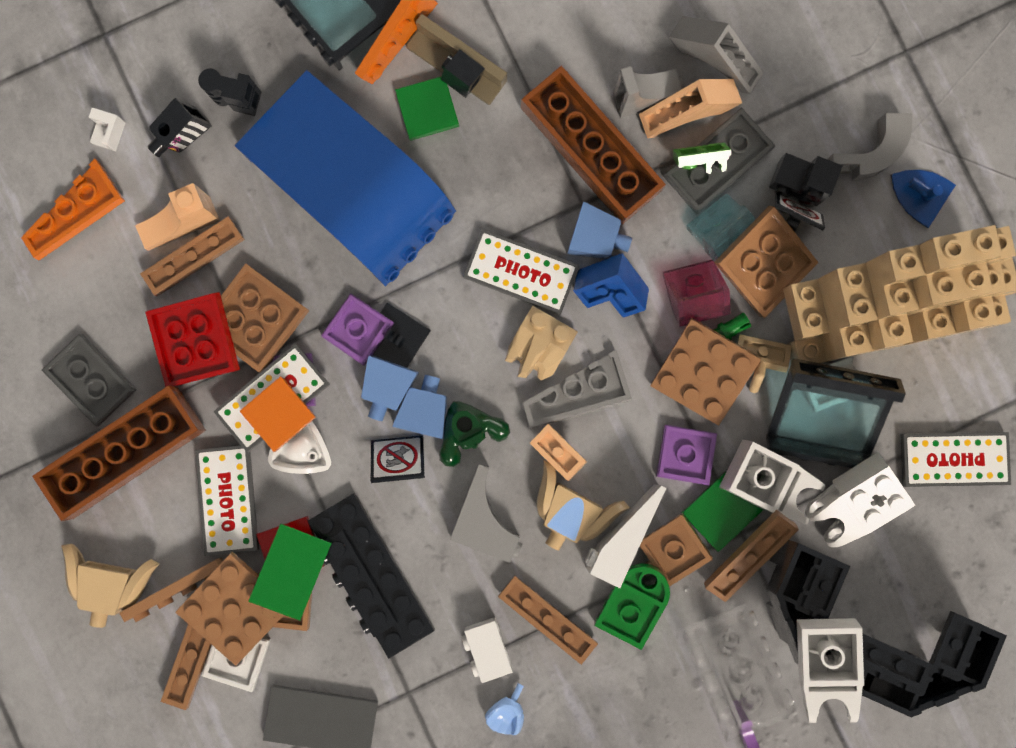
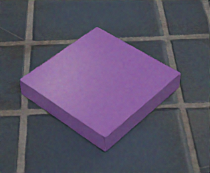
(357, 329)
(686, 455)

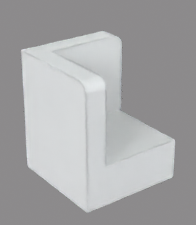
(107, 129)

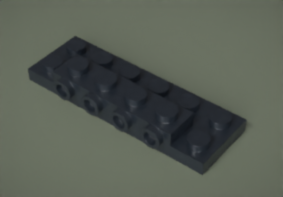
(370, 577)

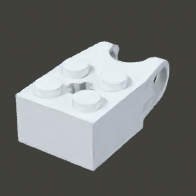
(779, 480)
(860, 501)
(832, 675)

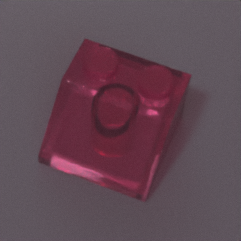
(697, 292)

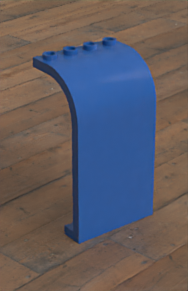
(347, 177)

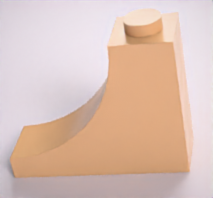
(691, 103)
(185, 213)

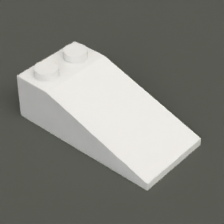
(619, 546)

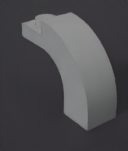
(892, 139)

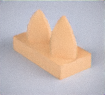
(558, 452)

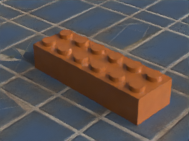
(592, 145)
(119, 453)

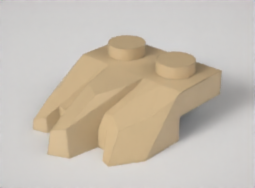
(540, 344)

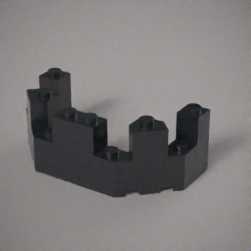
(961, 663)

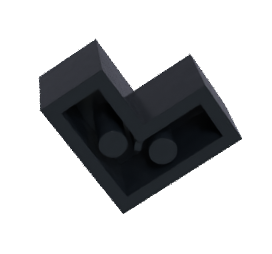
(805, 180)

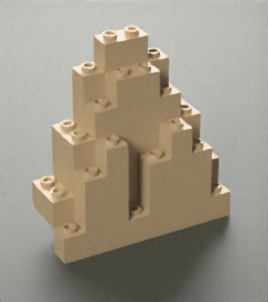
(905, 296)

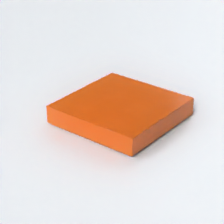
(277, 414)

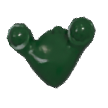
(466, 428)

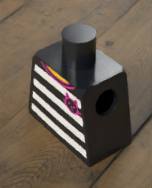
(177, 127)

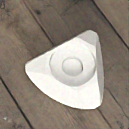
(302, 453)

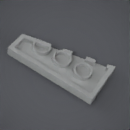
(589, 390)

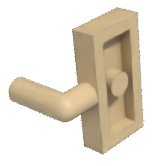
(772, 354)

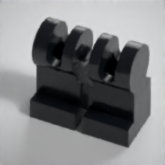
(238, 93)

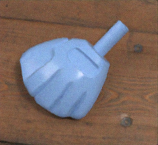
(506, 714)

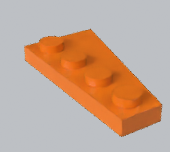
(393, 37)
(81, 206)

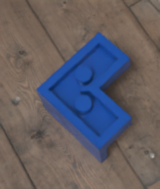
(614, 282)

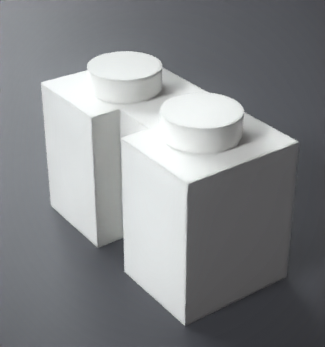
(487, 650)

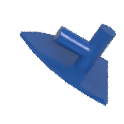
(921, 193)

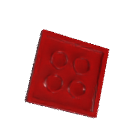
(192, 340)

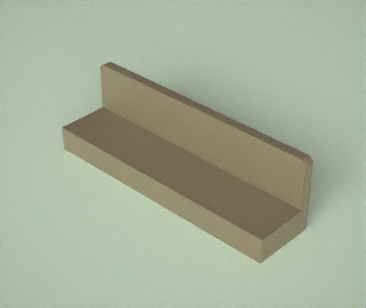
(436, 44)

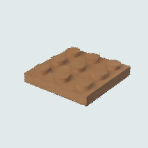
(766, 261)
(259, 317)
(705, 371)
(222, 610)

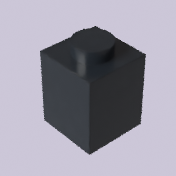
(461, 73)

